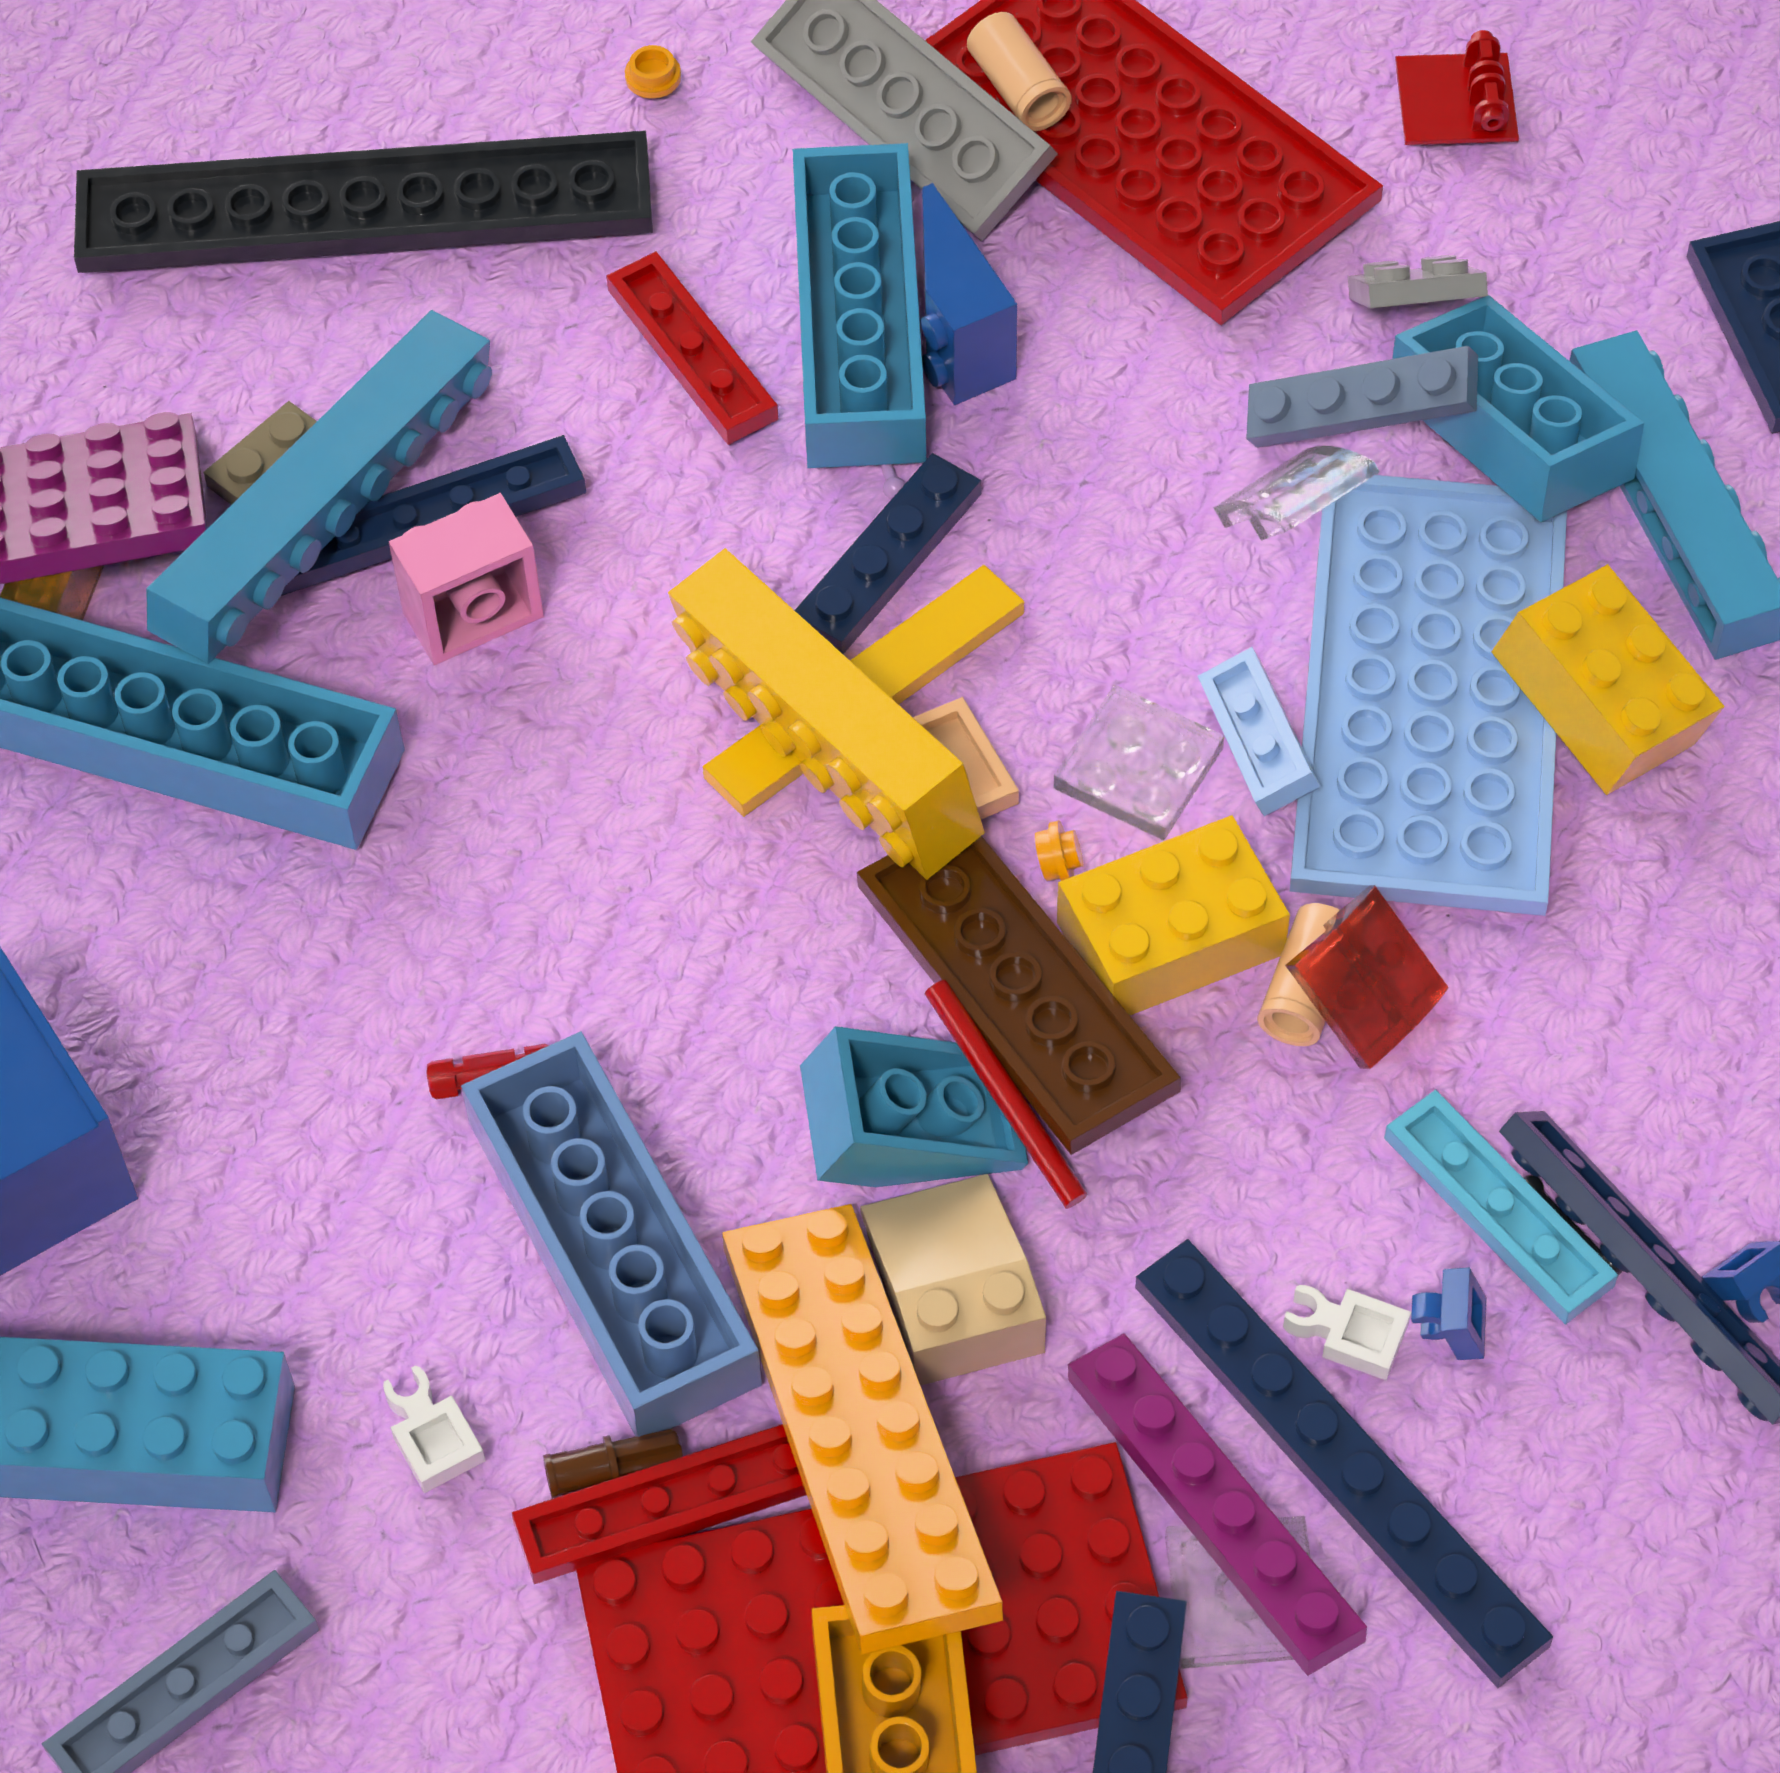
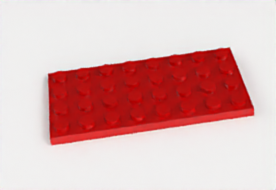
(1176, 151)
(713, 1642)

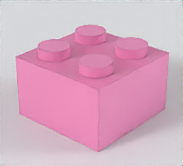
(467, 578)

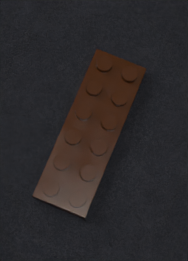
(1026, 991)

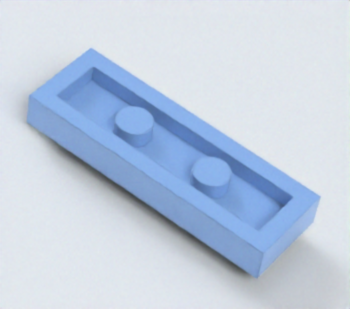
(1258, 731)

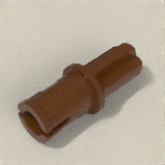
(608, 1460)

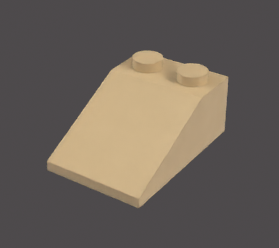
(956, 1279)

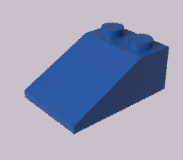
(967, 309)

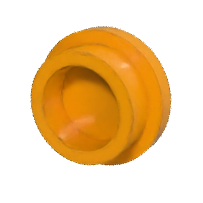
(652, 72)
(1058, 852)

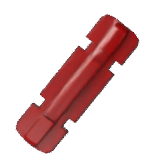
(446, 1077)

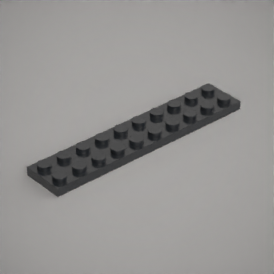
(362, 201)

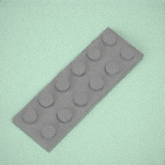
(904, 91)

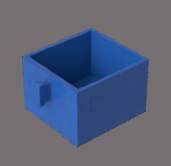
(55, 1138)

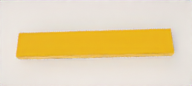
(896, 663)

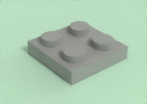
(1436, 280)

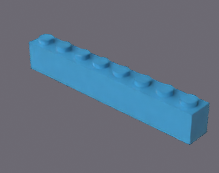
(317, 487)

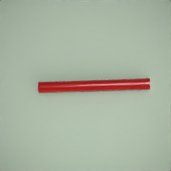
(1006, 1094)

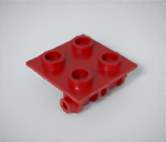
(1458, 95)

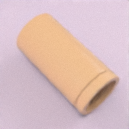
(1018, 71)
(1286, 1008)

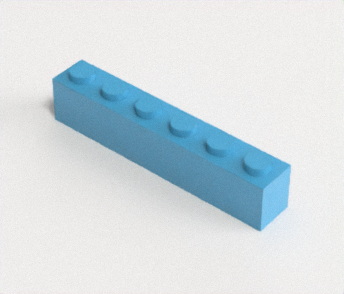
(1686, 506)

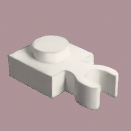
(1358, 1332)
(434, 1436)

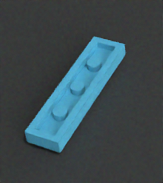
(1501, 1207)

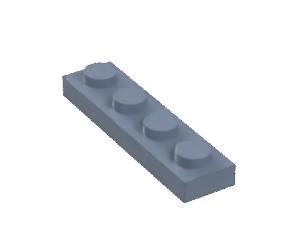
(1363, 397)
(185, 1682)

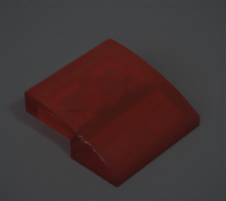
(1368, 978)

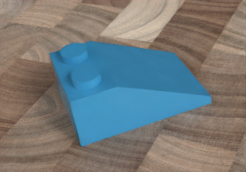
(901, 1112)

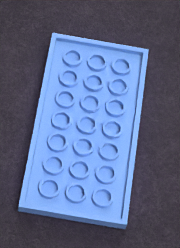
(1410, 722)

